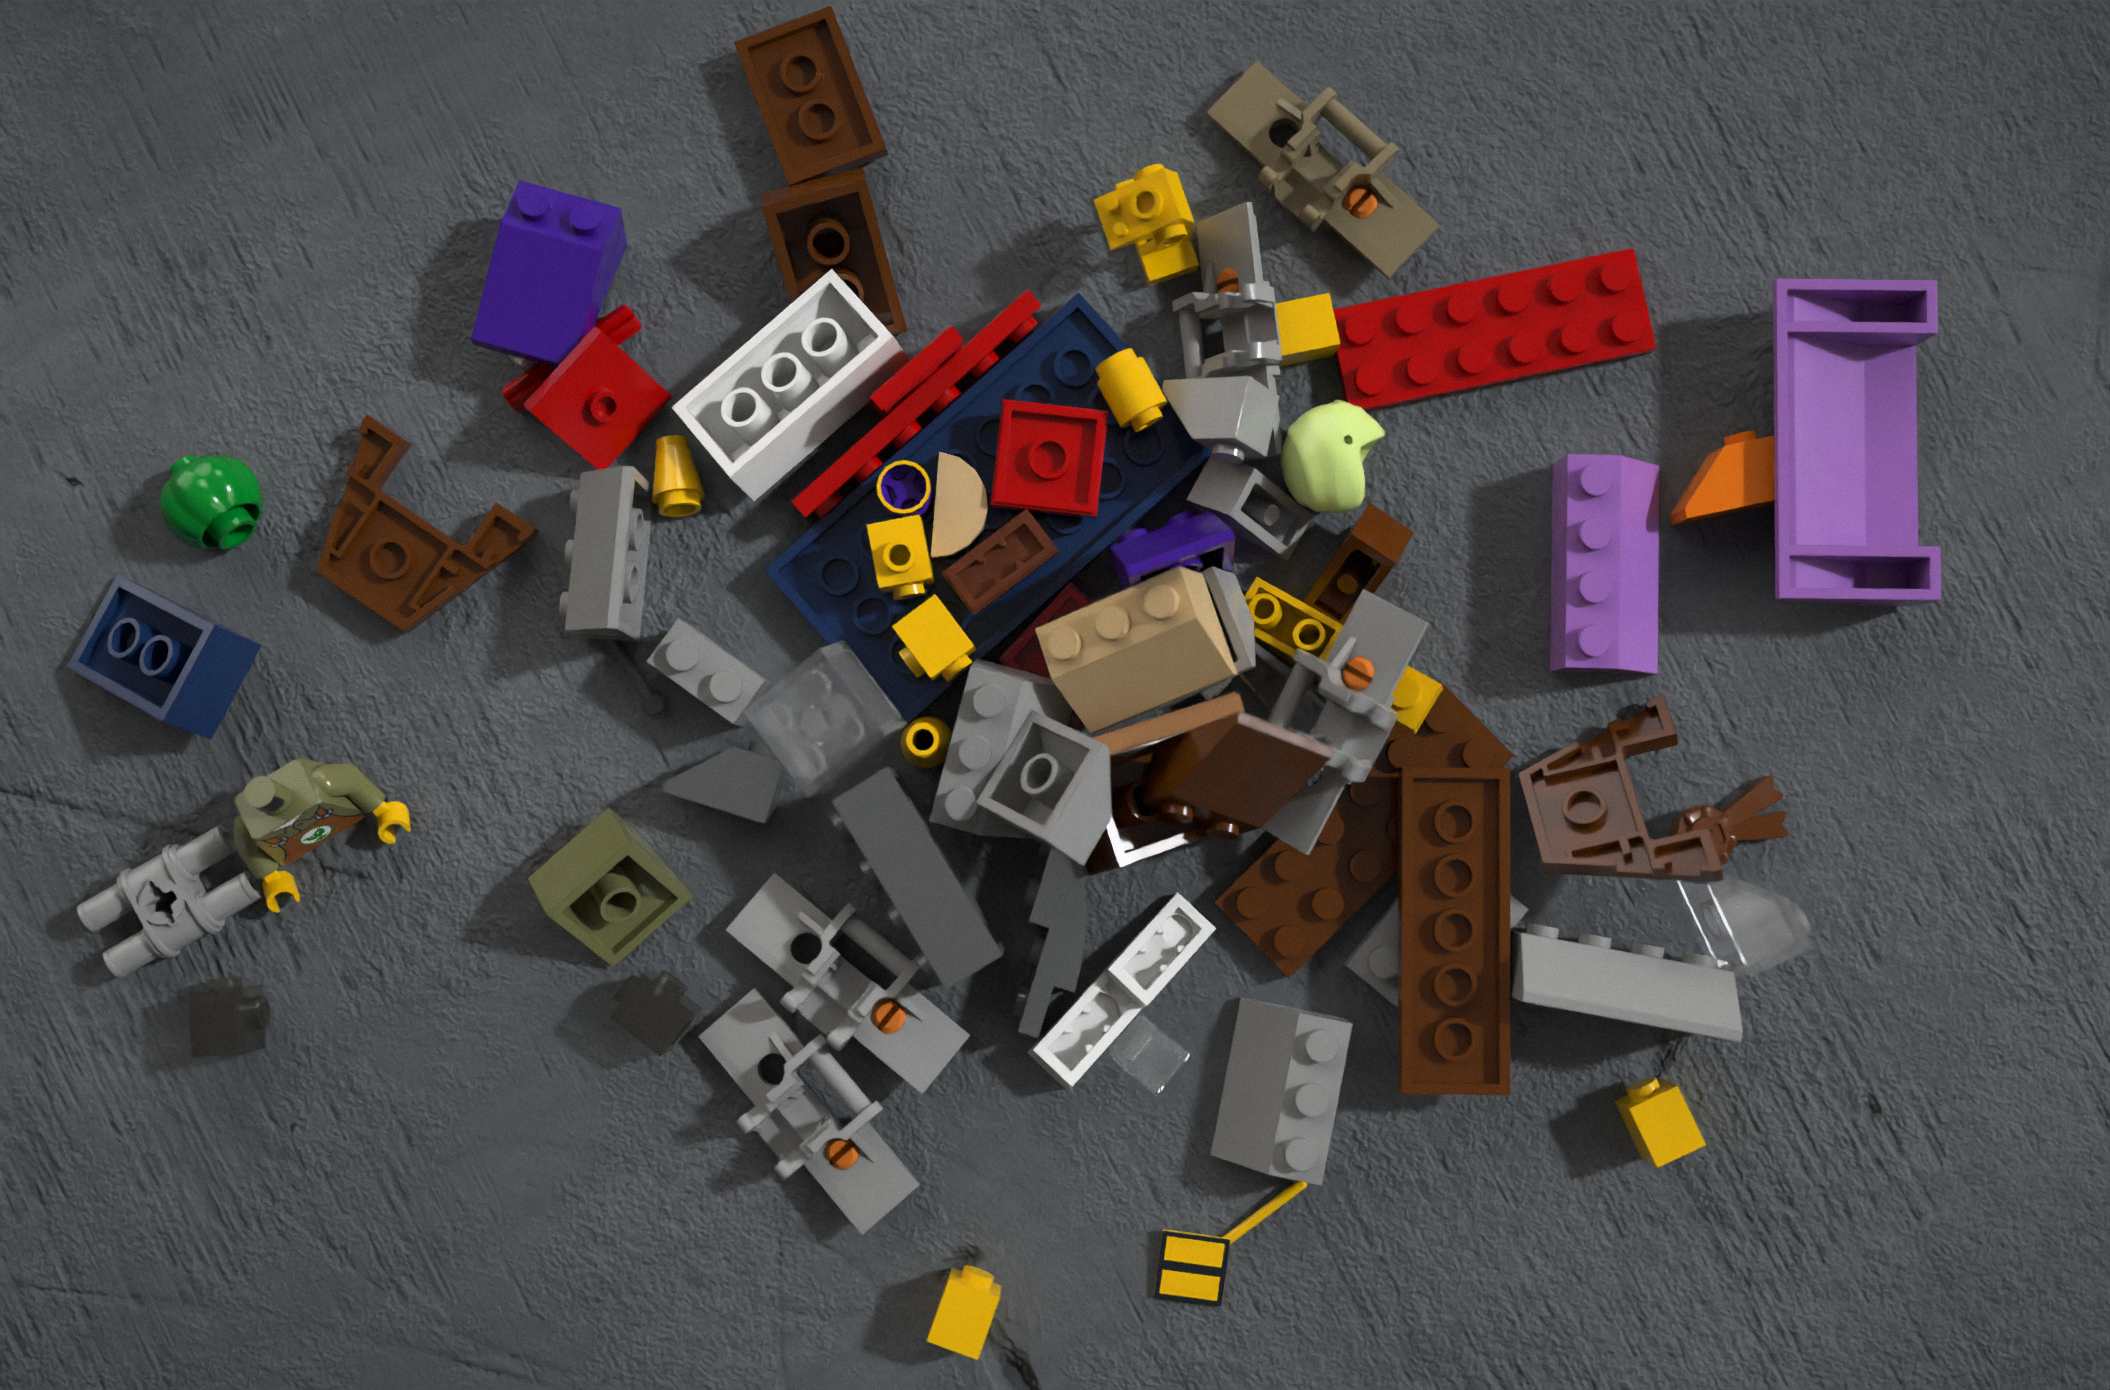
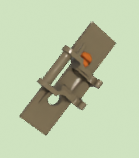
(1313, 184)

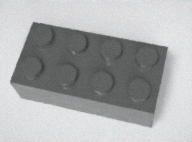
(918, 878)

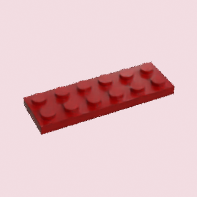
(1493, 331)

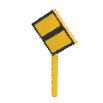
(1196, 1264)

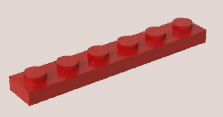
(935, 392)

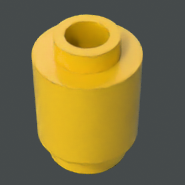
(1130, 390)

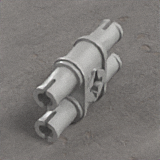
(151, 886)

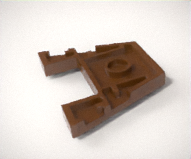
(394, 555)
(1590, 814)

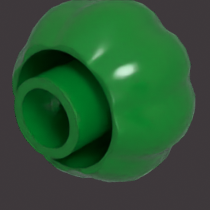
(206, 501)

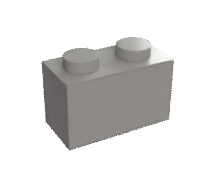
(708, 672)

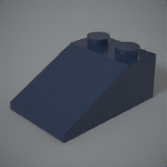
(163, 657)

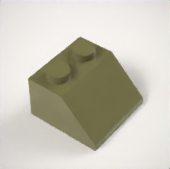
(608, 888)

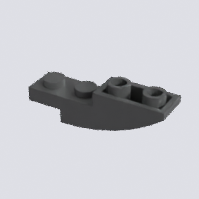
(1061, 906)

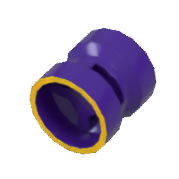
(901, 483)

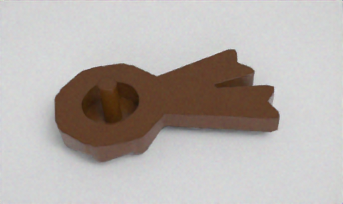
(1736, 820)

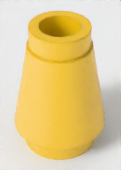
(676, 479)
(937, 752)

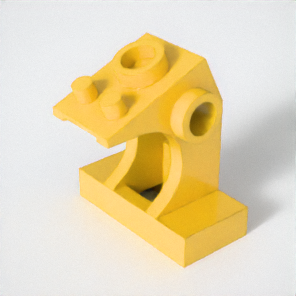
(1153, 209)

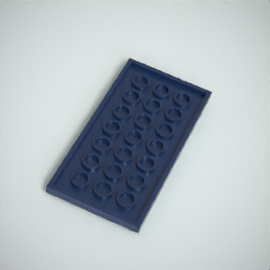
(832, 565)

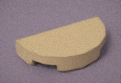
(959, 507)

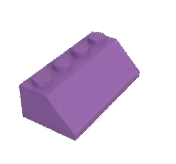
(1604, 565)

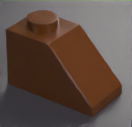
(1358, 563)

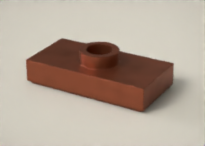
(1000, 562)

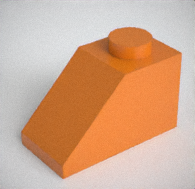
(1730, 480)

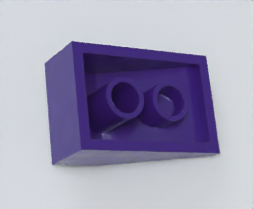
(548, 273)
(1186, 542)

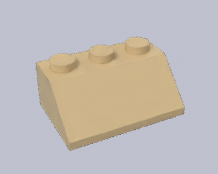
(1137, 649)

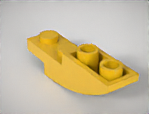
(1289, 625)

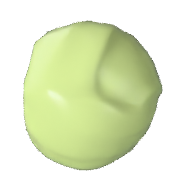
(1326, 456)

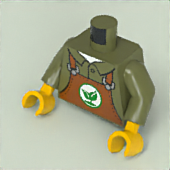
(299, 811)

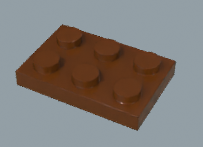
(811, 97)

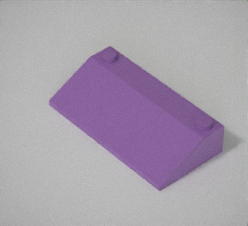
(1850, 441)

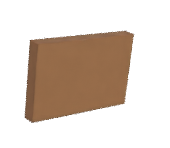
(1171, 723)

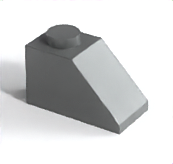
(735, 782)

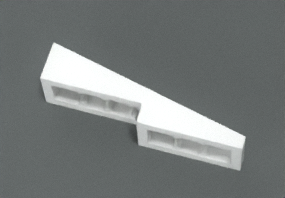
(1121, 991)

